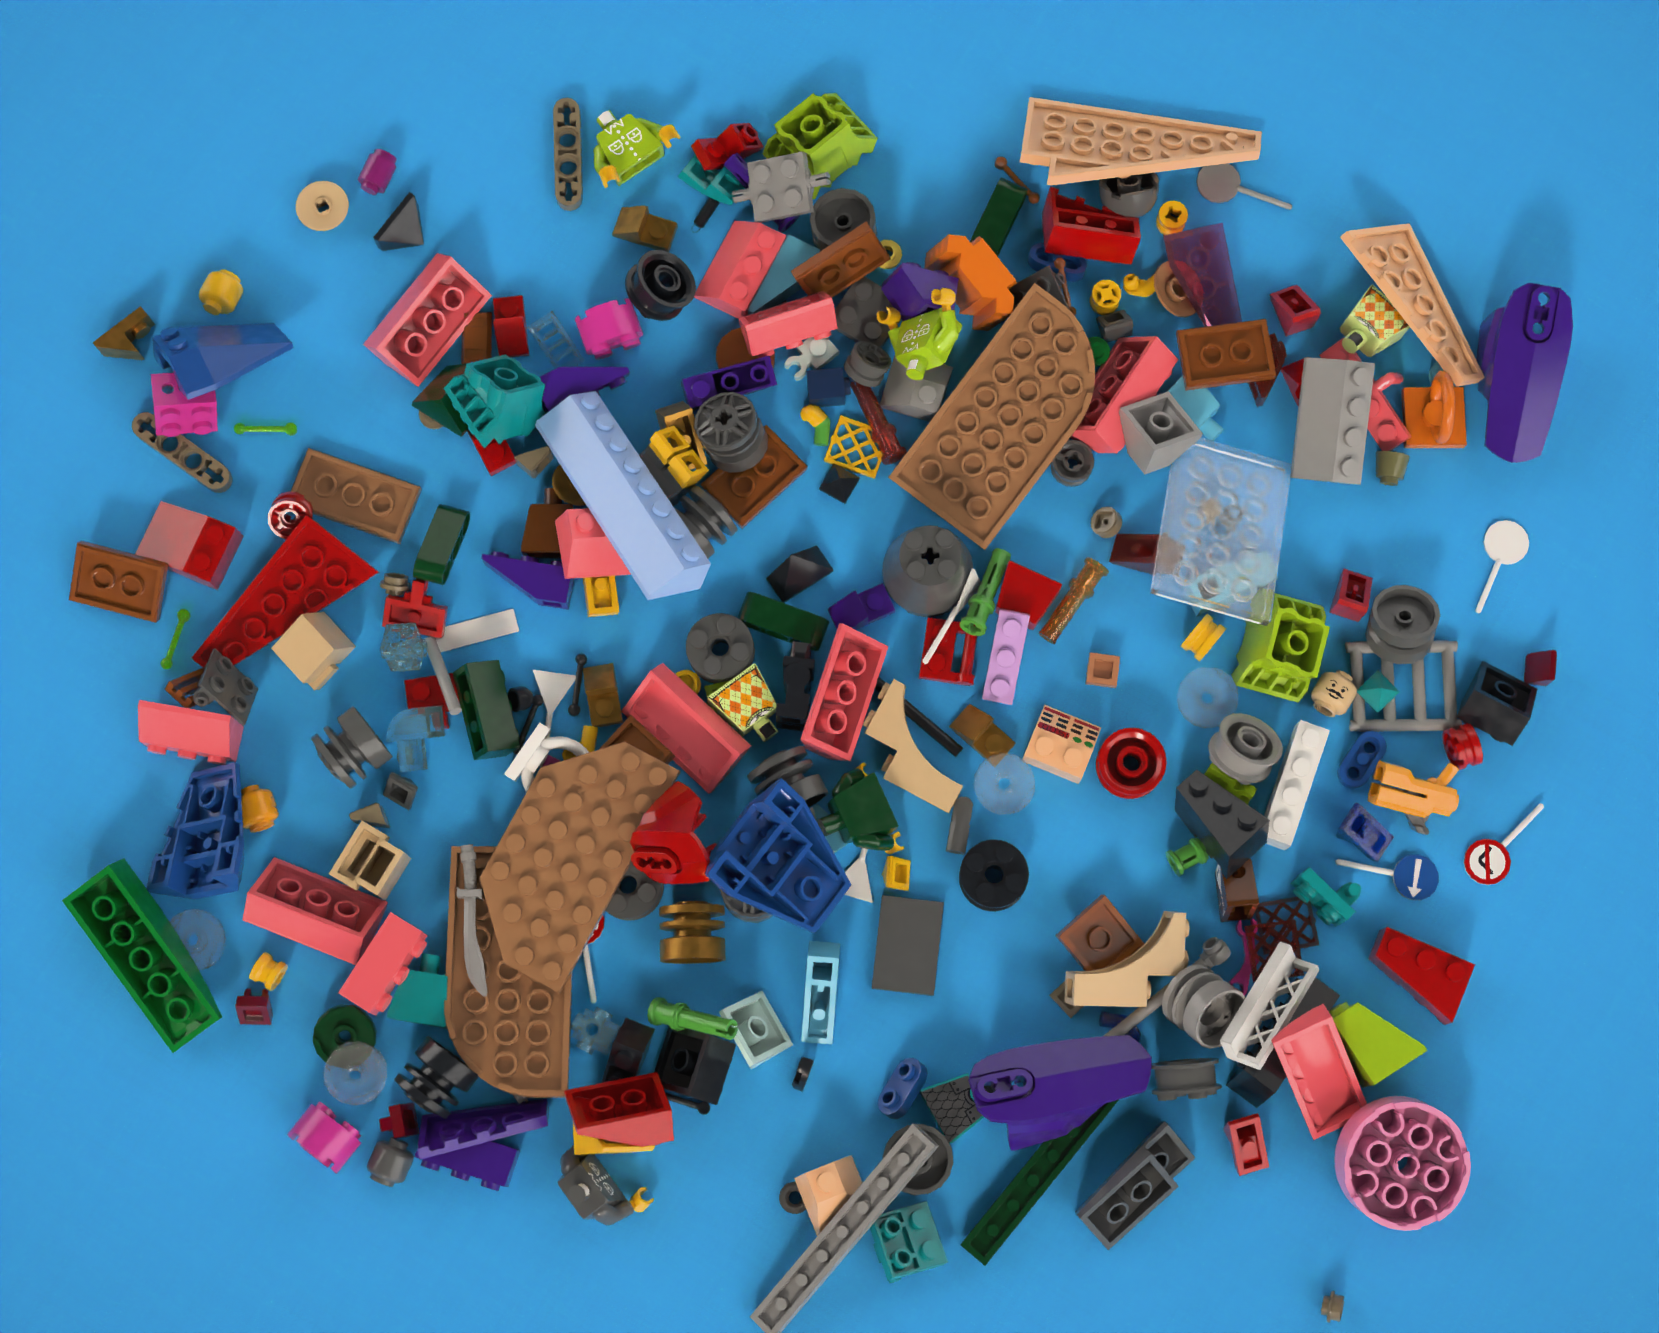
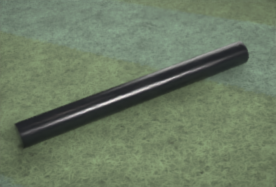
(927, 725)

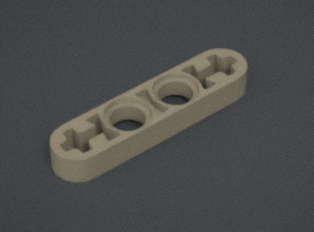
(565, 154)
(181, 453)

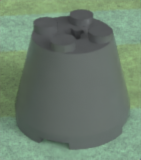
(924, 587)

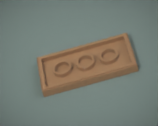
(356, 495)

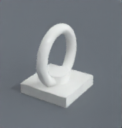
(536, 750)

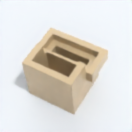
(313, 648)
(370, 862)

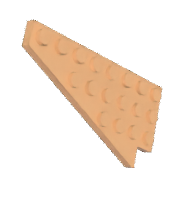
(1109, 143)

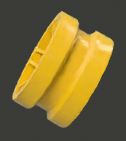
(1203, 637)

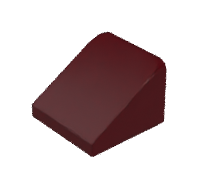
(1540, 667)

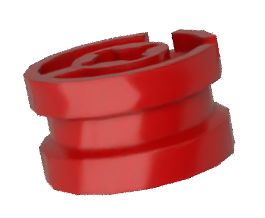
(285, 502)
(1462, 746)

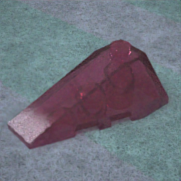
(1205, 272)

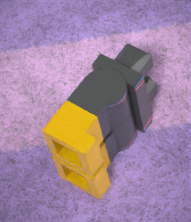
(669, 464)

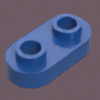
(1074, 267)
(1360, 760)
(902, 1088)

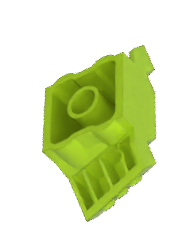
(826, 132)
(1286, 652)

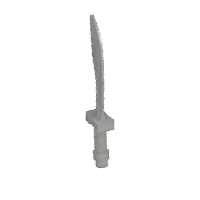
(472, 953)

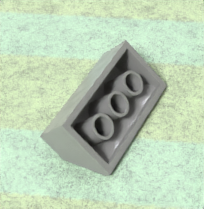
(1332, 420)

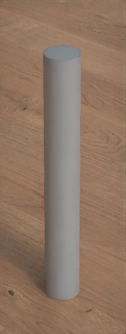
(443, 676)

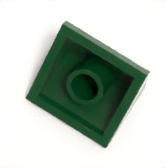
(437, 404)

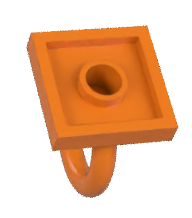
(1435, 414)

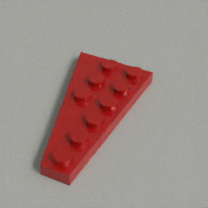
(299, 579)

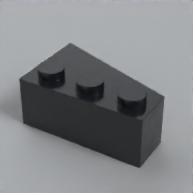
(1220, 821)

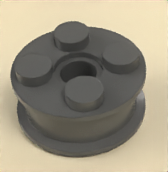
(713, 630)
(640, 901)
(1185, 1077)

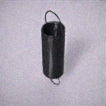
(706, 213)

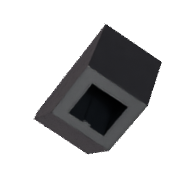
(628, 1051)

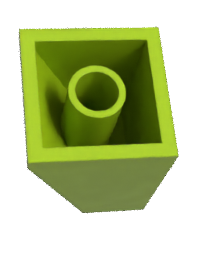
(1373, 1043)

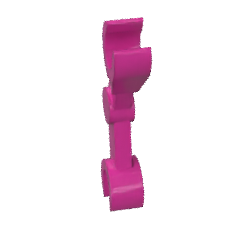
(1243, 976)

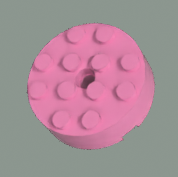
(1381, 1137)

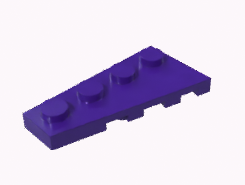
(478, 1126)

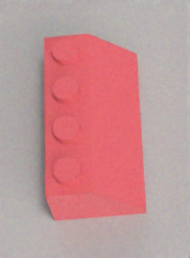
(427, 319)
(1129, 375)
(843, 694)
(314, 910)

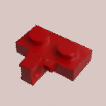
(418, 609)
(427, 693)

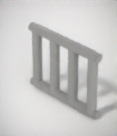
(1420, 720)

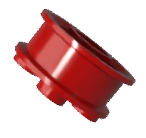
(1133, 743)

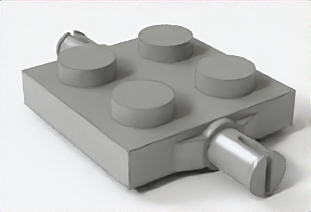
(781, 187)

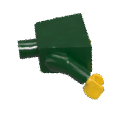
(861, 813)

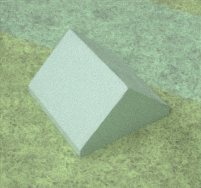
(759, 1029)

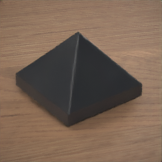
(839, 483)

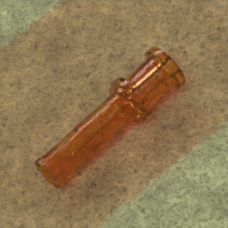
(1080, 589)

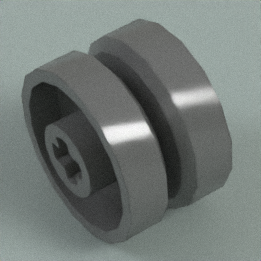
(839, 214)
(1402, 624)
(935, 1169)

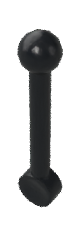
(538, 701)
(574, 708)
(703, 1108)

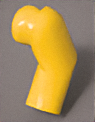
(1137, 286)
(588, 740)

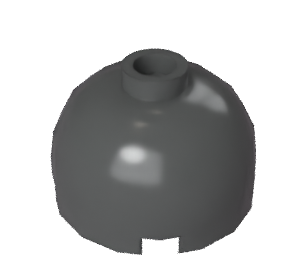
(1130, 196)

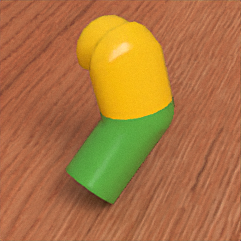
(820, 421)

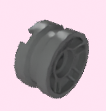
(867, 364)
(1080, 473)

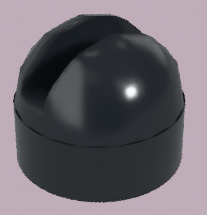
(520, 698)

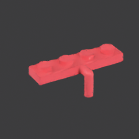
(1383, 420)

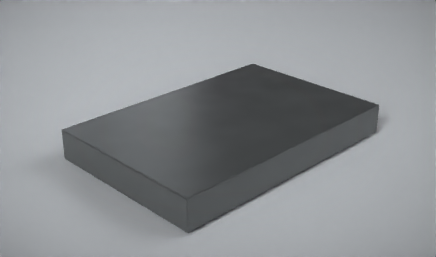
(907, 945)

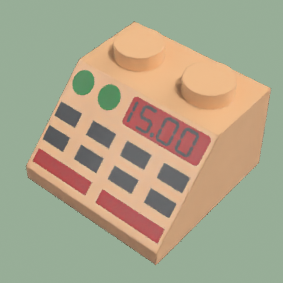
(1061, 744)

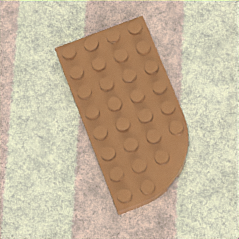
(1003, 420)
(521, 1028)

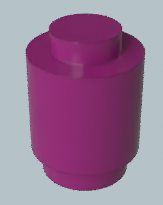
(377, 172)

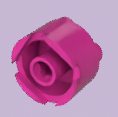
(609, 328)
(325, 1137)

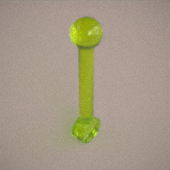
(290, 429)
(183, 616)

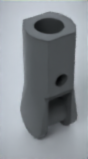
(959, 826)

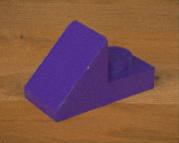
(862, 608)

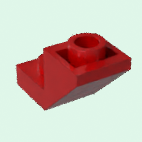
(735, 138)

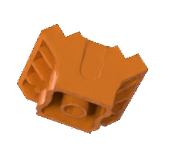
(982, 279)

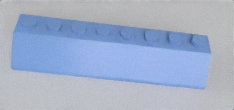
(623, 496)

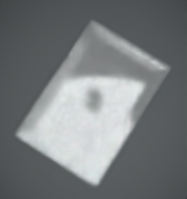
(1222, 531)

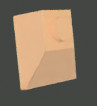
(828, 1189)

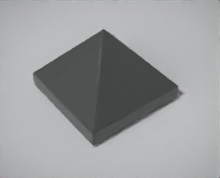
(400, 790)

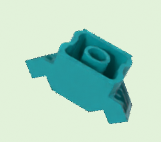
(497, 399)

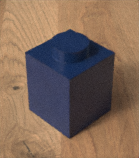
(827, 387)

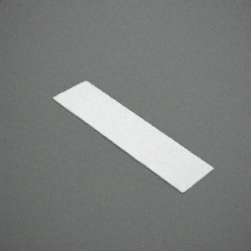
(478, 630)

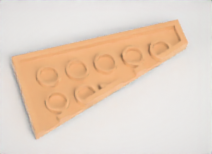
(1406, 278)

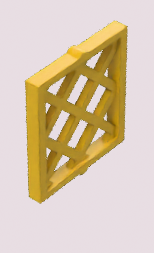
(851, 466)

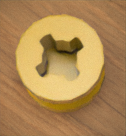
(1169, 224)
(1107, 291)
(268, 971)

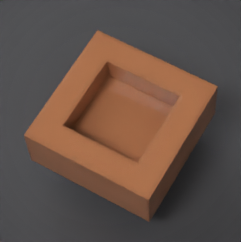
(1102, 670)

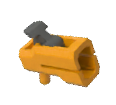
(1419, 797)

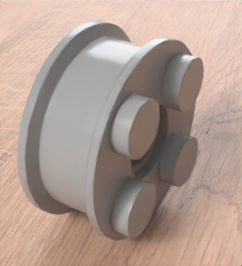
(1245, 748)

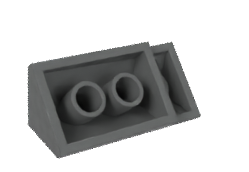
(1136, 1186)

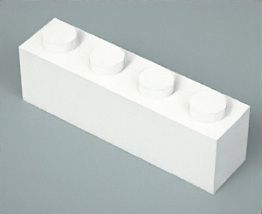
(1294, 782)

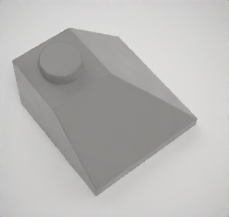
(915, 397)
(1157, 431)

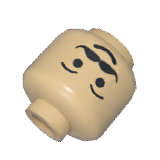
(1333, 693)

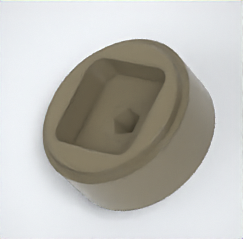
(1106, 522)

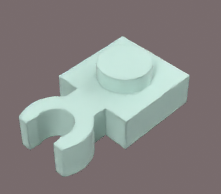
(814, 354)

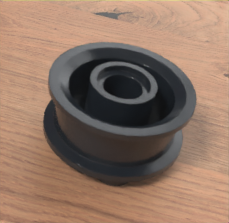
(660, 285)
(995, 855)

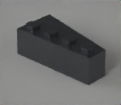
(1260, 1085)

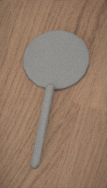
(1222, 183)

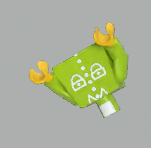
(628, 146)
(925, 339)

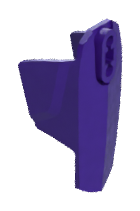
(1523, 369)
(1061, 1084)

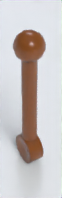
(1000, 164)
(1060, 264)

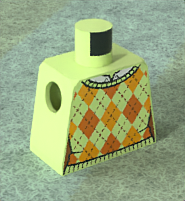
(1372, 324)
(746, 704)

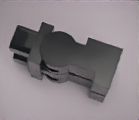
(797, 674)

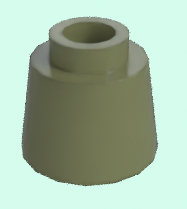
(1391, 467)

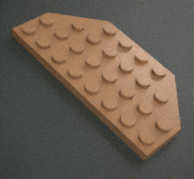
(568, 856)

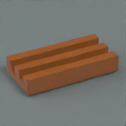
(185, 685)

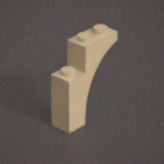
(908, 766)
(1127, 981)

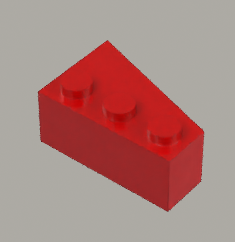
(1424, 971)

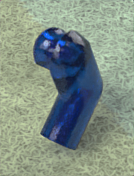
(1110, 1020)

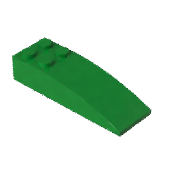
(144, 953)

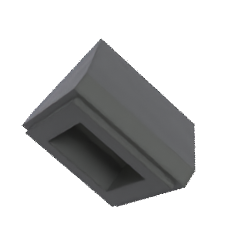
(1115, 325)

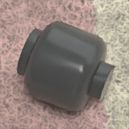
(390, 1162)

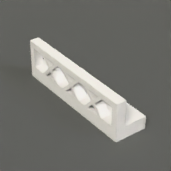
(1259, 1001)

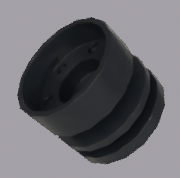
(436, 1078)

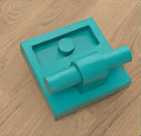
(1330, 905)
(907, 1241)

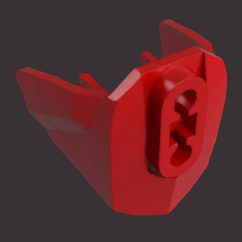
(670, 839)

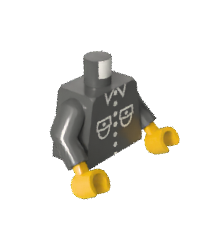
(594, 1191)

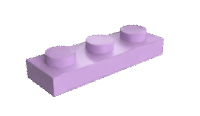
(1005, 656)

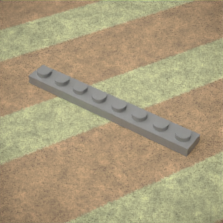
(844, 1230)

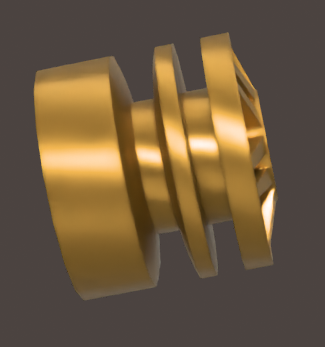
(692, 933)

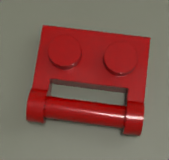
(941, 661)

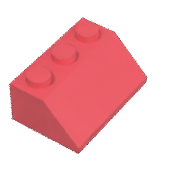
(740, 267)
(789, 324)
(585, 547)
(189, 732)
(384, 964)

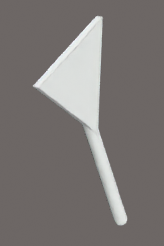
(970, 588)
(552, 689)
(859, 879)

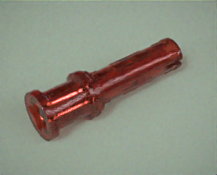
(882, 431)

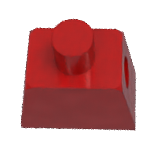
(1027, 592)

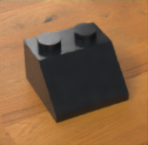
(1497, 703)
(694, 1064)

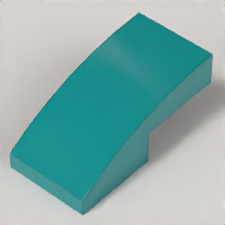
(711, 183)

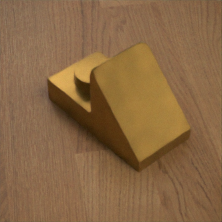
(645, 229)
(118, 339)
(602, 695)
(981, 733)

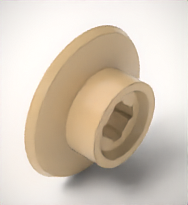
(316, 196)

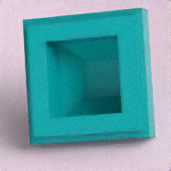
(1377, 691)

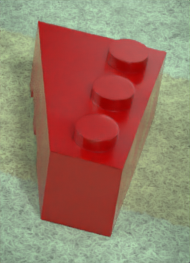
(1088, 232)

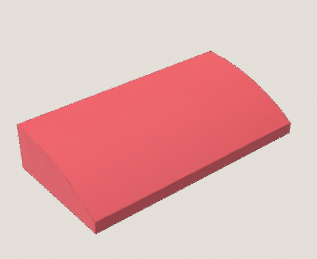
(687, 726)
(1319, 1071)

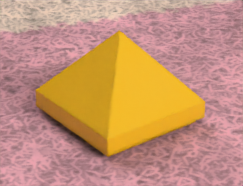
(896, 873)

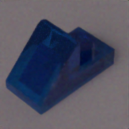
(1365, 833)

